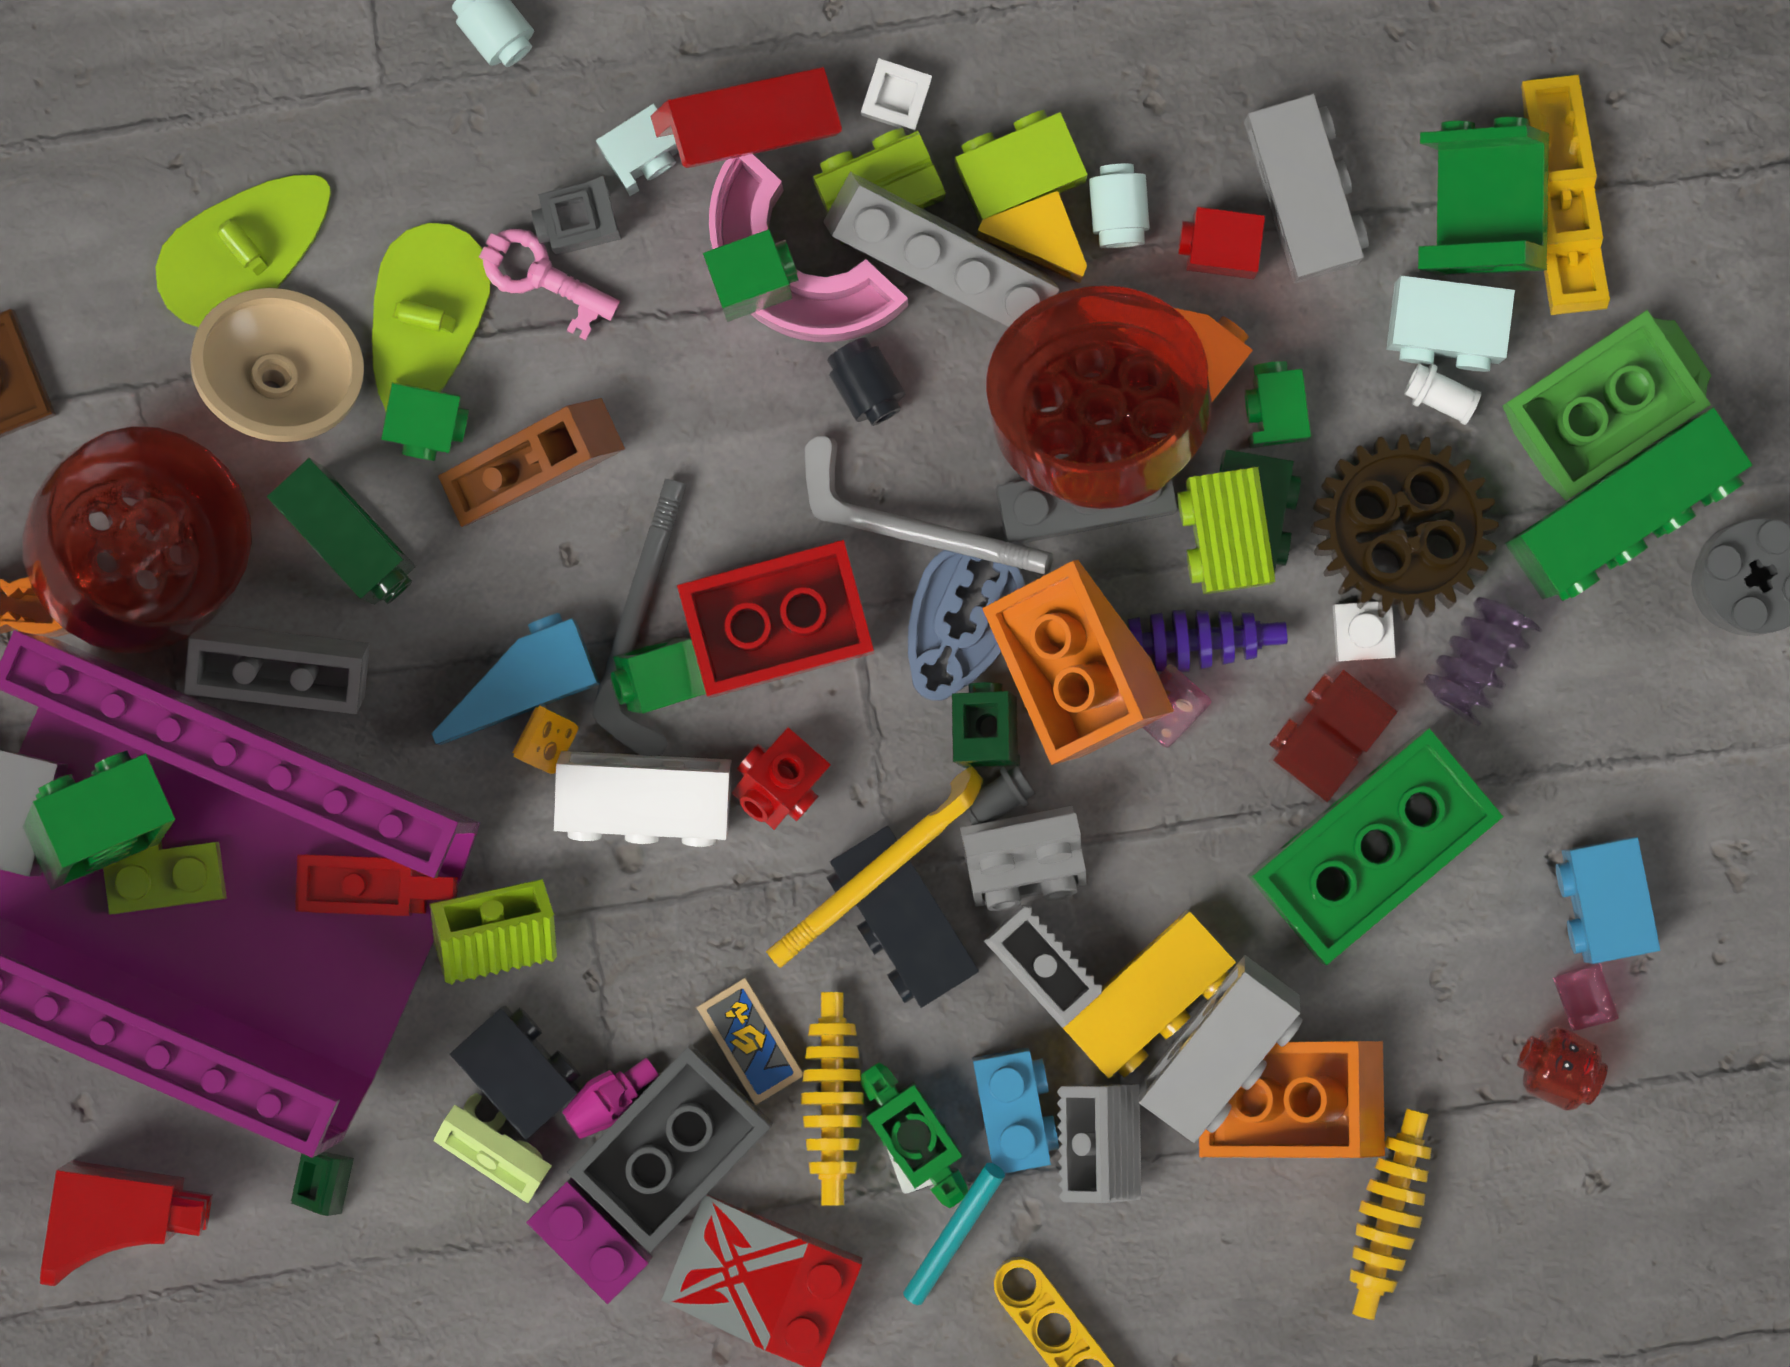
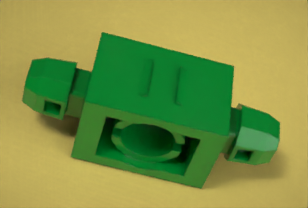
(947, 1184)

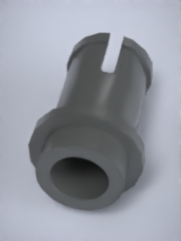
(1000, 796)

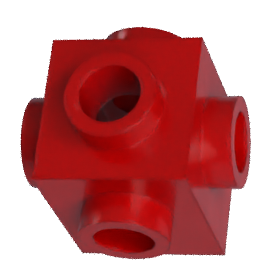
(780, 779)

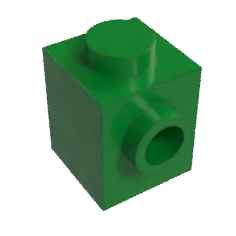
(423, 420)

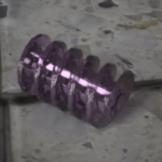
(1479, 657)

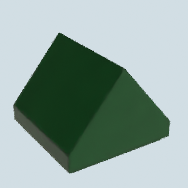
(322, 1183)

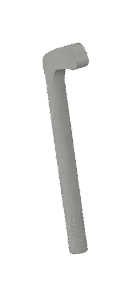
(828, 507)

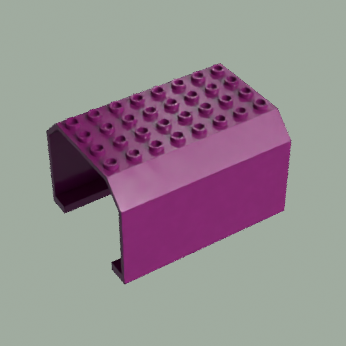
(237, 996)

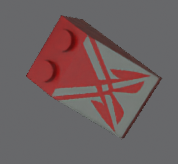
(762, 1281)

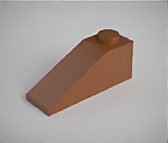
(532, 460)

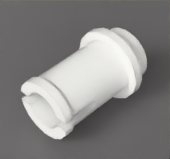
(1442, 393)

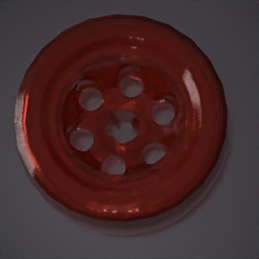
(182, 500)

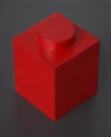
(1222, 242)

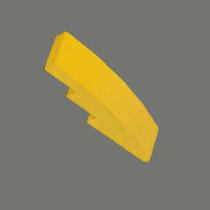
(1575, 235)

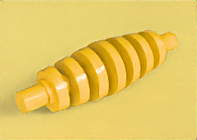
(832, 1029)
(1390, 1214)

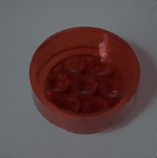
(1132, 345)

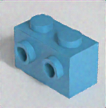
(1608, 900)
(1012, 1111)

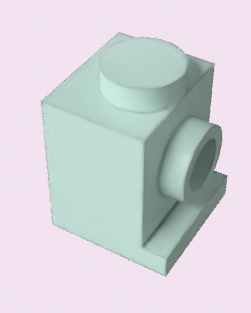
(636, 150)

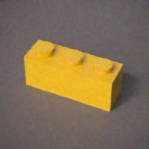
(1150, 996)

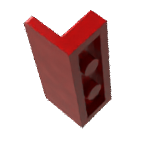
(749, 117)

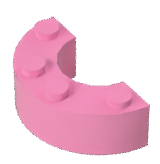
(820, 307)

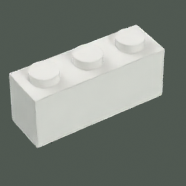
(642, 797)

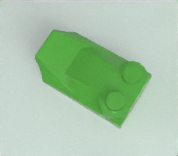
(1609, 403)

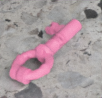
(542, 274)

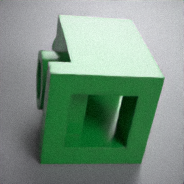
(1277, 405)

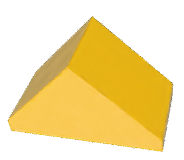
(1038, 234)

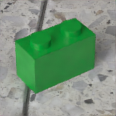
(751, 274)

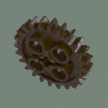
(1420, 573)

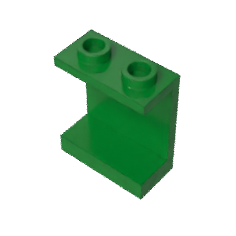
(1489, 198)

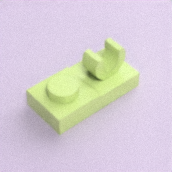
(507, 1162)

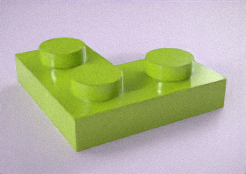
(165, 878)

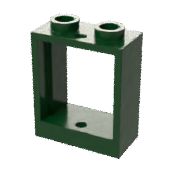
(343, 533)

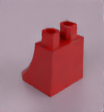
(113, 1209)

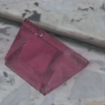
(1586, 997)

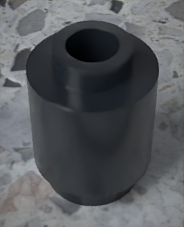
(865, 381)

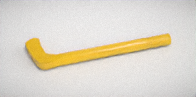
(963, 794)

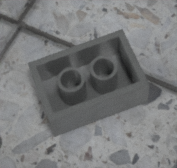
(670, 1148)

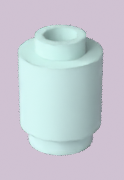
(495, 29)
(1119, 206)

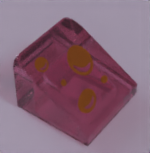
(1187, 704)

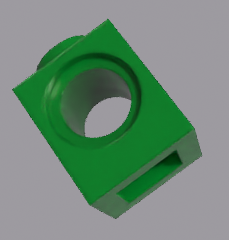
(657, 675)

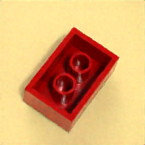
(775, 619)

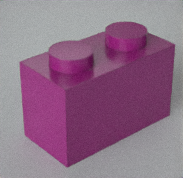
(589, 1240)

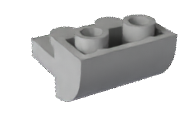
(1024, 858)

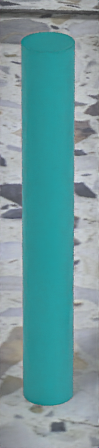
(954, 1233)

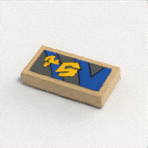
(750, 1041)

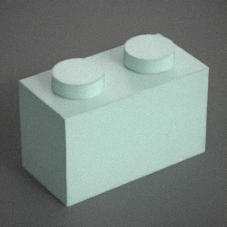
(1450, 322)

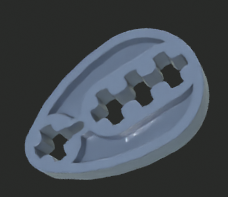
(930, 634)

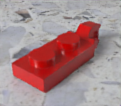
(366, 886)

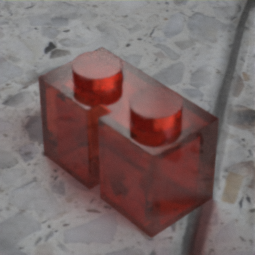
(1331, 734)

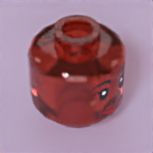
(1562, 1068)

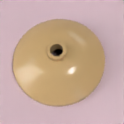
(279, 340)

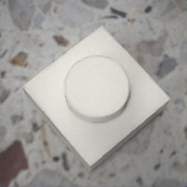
(896, 95)
(1362, 633)

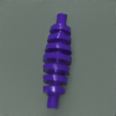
(1203, 638)

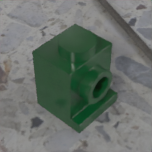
(969, 711)

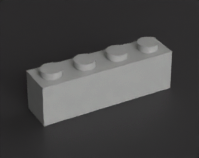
(935, 251)

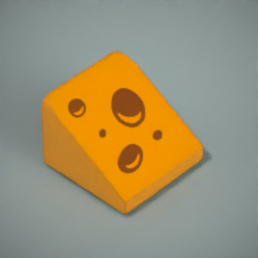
(545, 739)

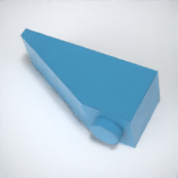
(531, 673)

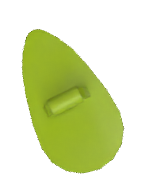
(241, 244)
(426, 306)

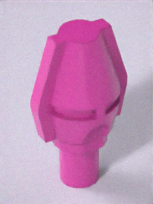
(607, 1098)

